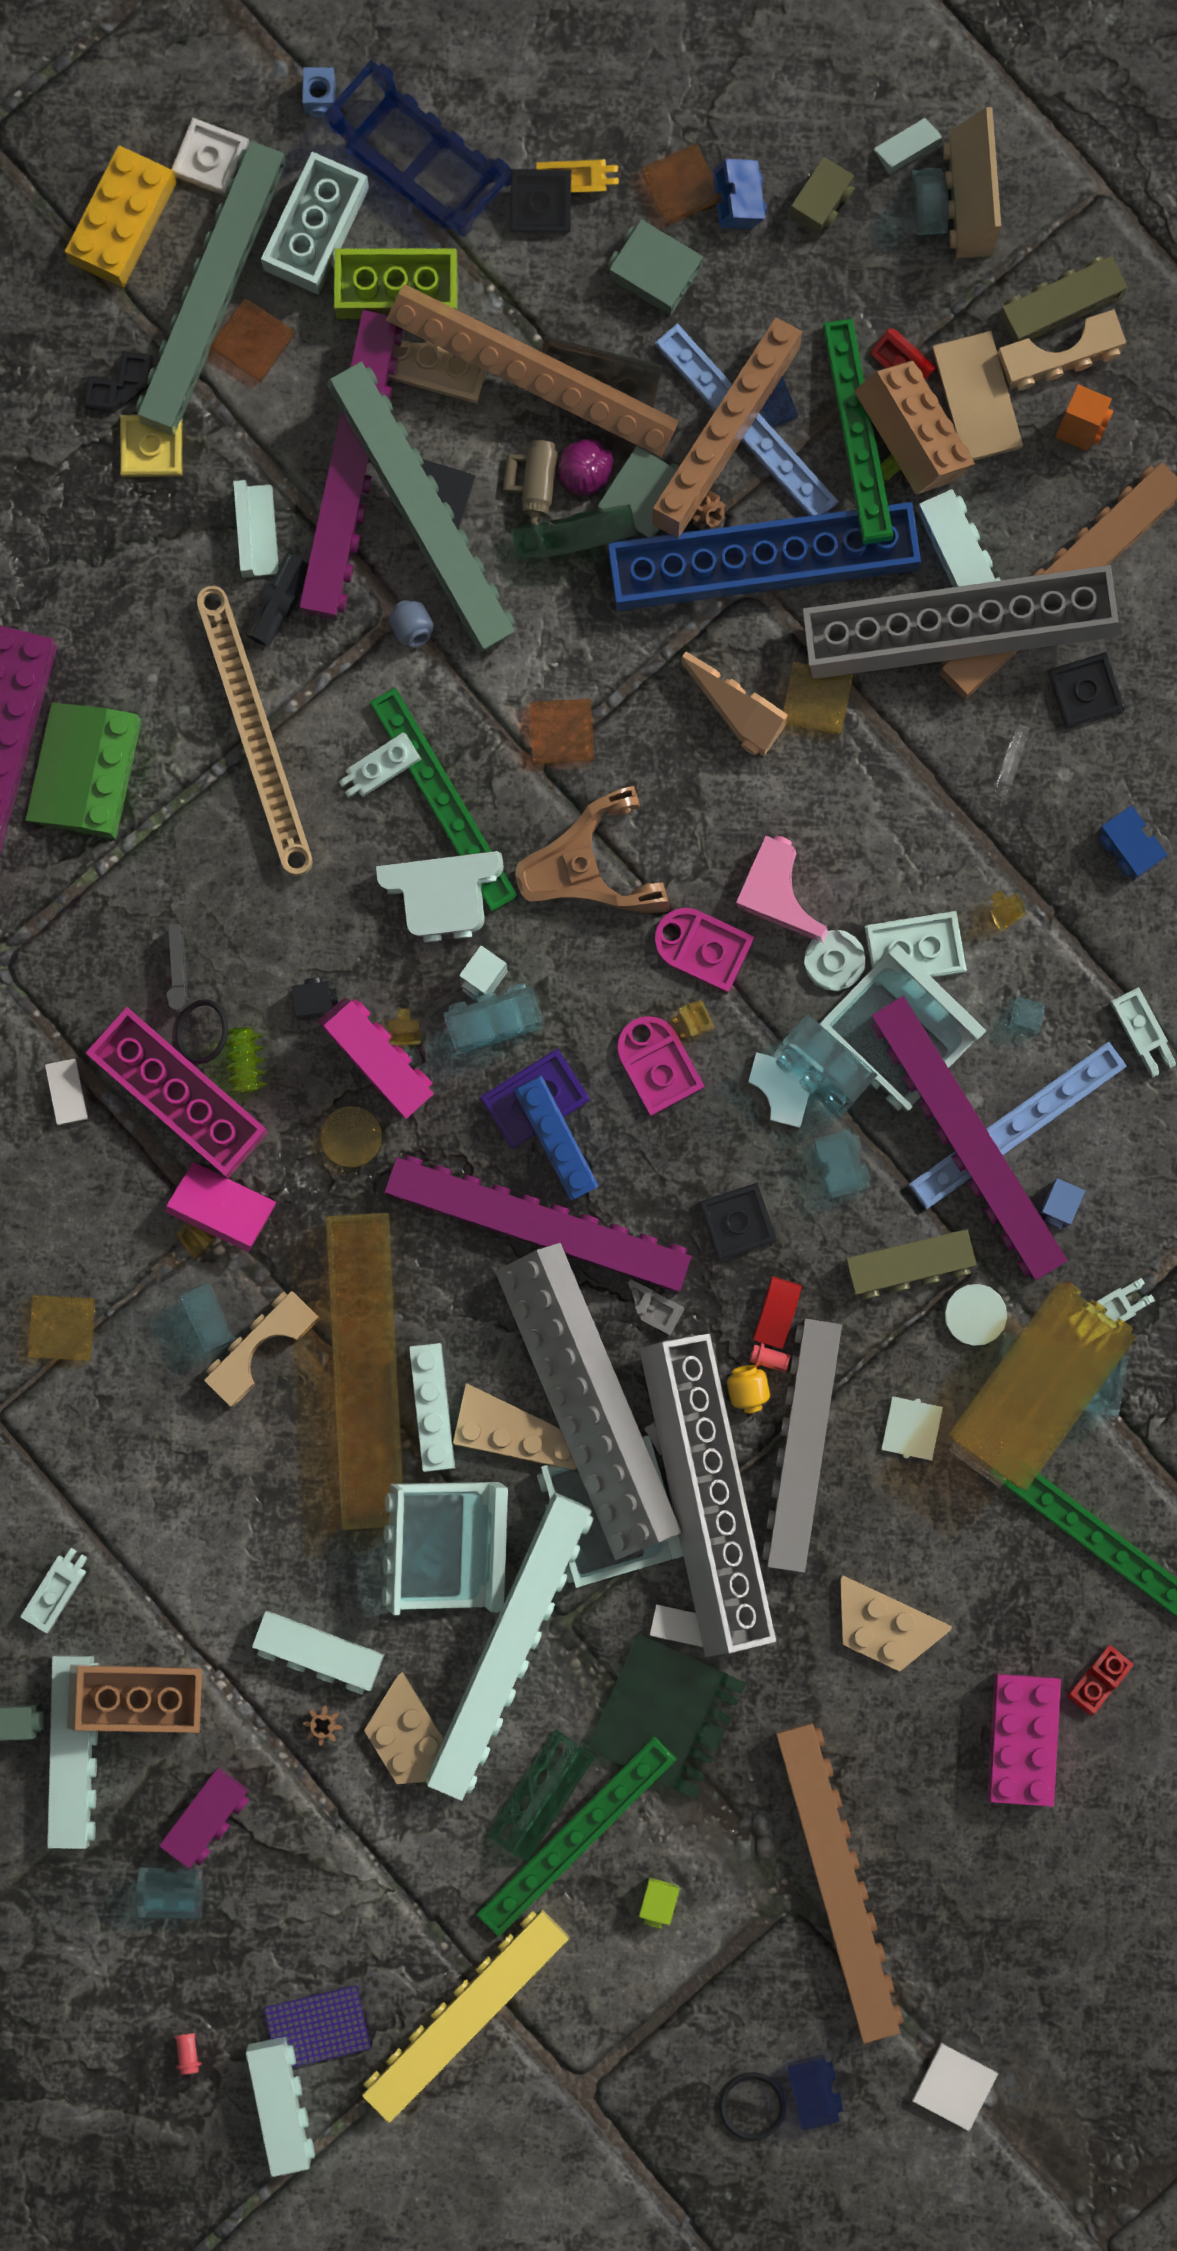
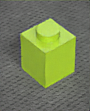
(658, 1902)

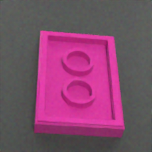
(220, 1207)

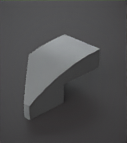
(655, 1309)

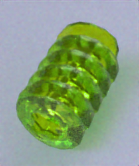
(244, 1060)

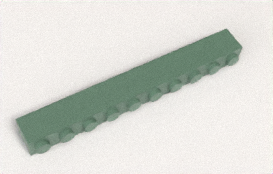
(211, 288)
(421, 507)

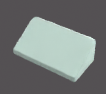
(908, 145)

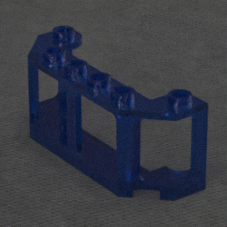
(403, 182)

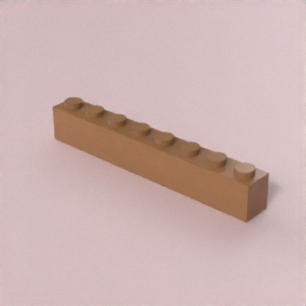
(726, 428)

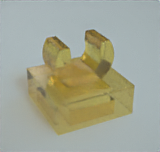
(1006, 910)
(696, 1019)
(404, 1030)
(194, 1239)

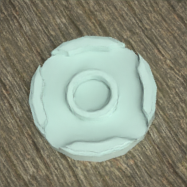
(836, 962)
(975, 1315)

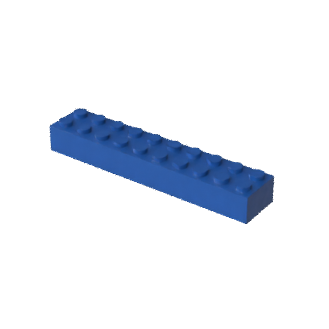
(758, 558)

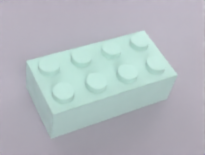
(315, 223)

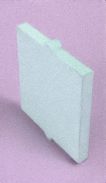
(912, 1428)

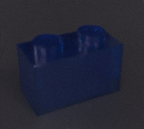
(814, 2092)

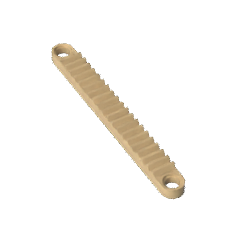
(254, 731)

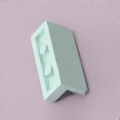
(256, 529)

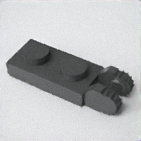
(176, 969)

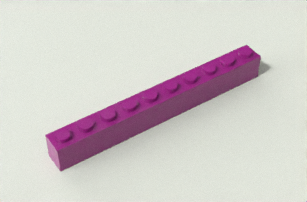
(347, 482)
(968, 1138)
(537, 1224)

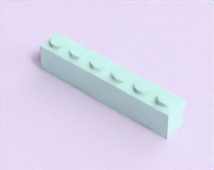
(69, 1766)

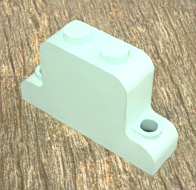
(442, 893)

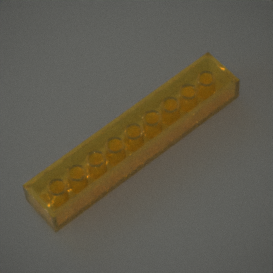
(364, 1366)

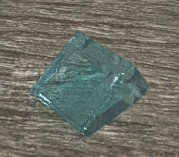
(1027, 1015)

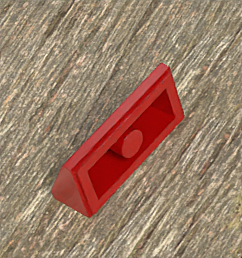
(895, 350)

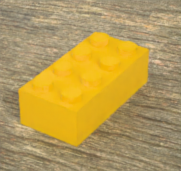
(120, 216)

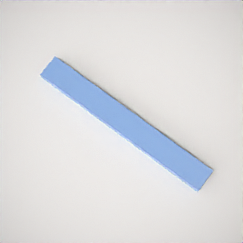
(760, 437)
(1025, 1119)

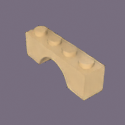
(1026, 363)
(233, 1376)

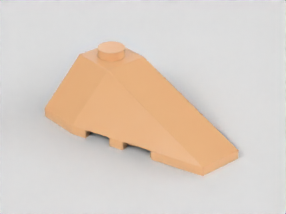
(750, 718)

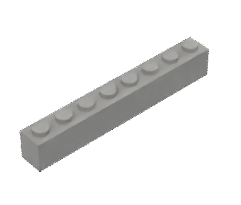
(803, 1446)

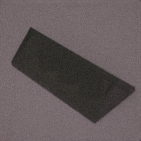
(626, 374)

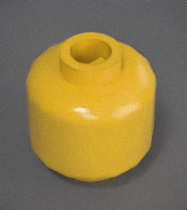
(748, 1388)

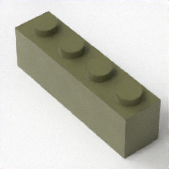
(1063, 300)
(910, 1263)

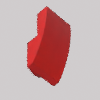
(777, 1312)
(1100, 1680)

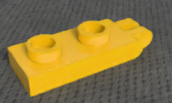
(585, 174)

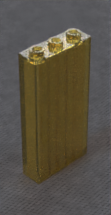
(1042, 1384)

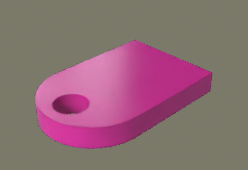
(705, 947)
(658, 1066)

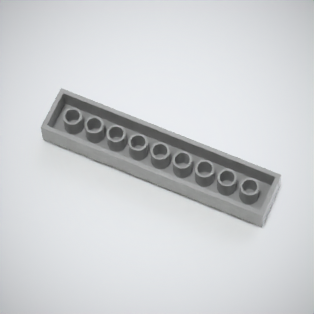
(961, 622)
(588, 1401)
(707, 1495)

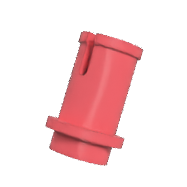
(769, 1358)
(187, 2054)

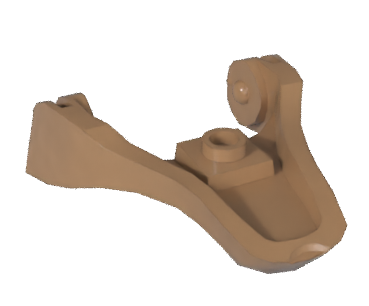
(570, 869)

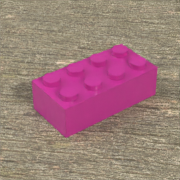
(375, 1057)
(1023, 1739)

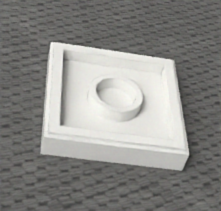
(209, 156)
(955, 2086)

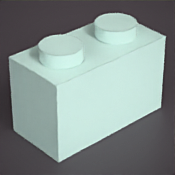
(482, 974)

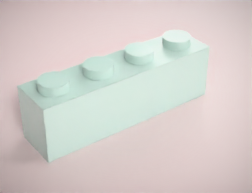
(955, 540)
(432, 1407)
(318, 1651)
(279, 2107)

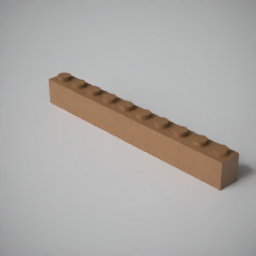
(532, 370)
(1092, 548)
(838, 1883)

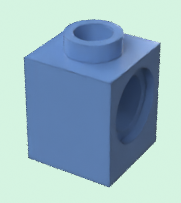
(318, 79)
(1061, 1204)

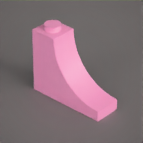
(770, 891)

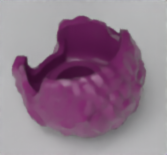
(585, 467)

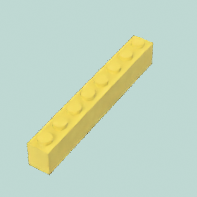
(465, 2016)

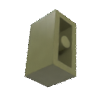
(822, 196)

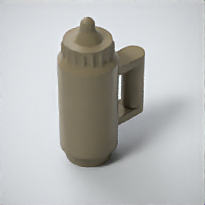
(538, 478)

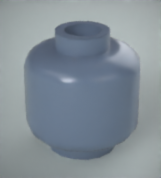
(411, 623)

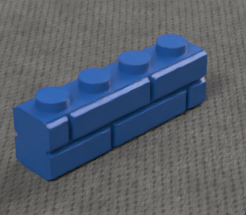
(555, 1137)

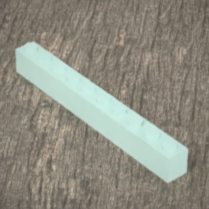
(508, 1646)

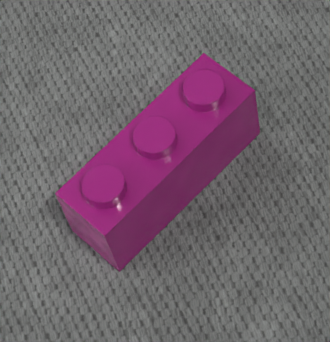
(205, 1819)

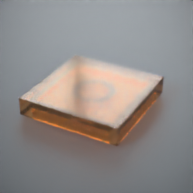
(681, 183)
(253, 340)
(562, 731)

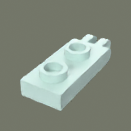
(380, 766)
(55, 1591)

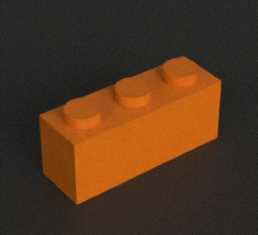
(1085, 418)

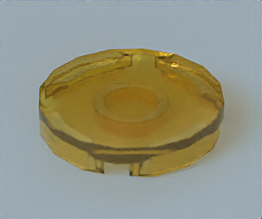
(351, 1136)

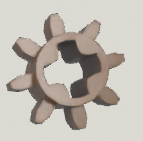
(710, 512)
(314, 1723)

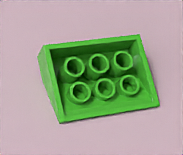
(84, 769)

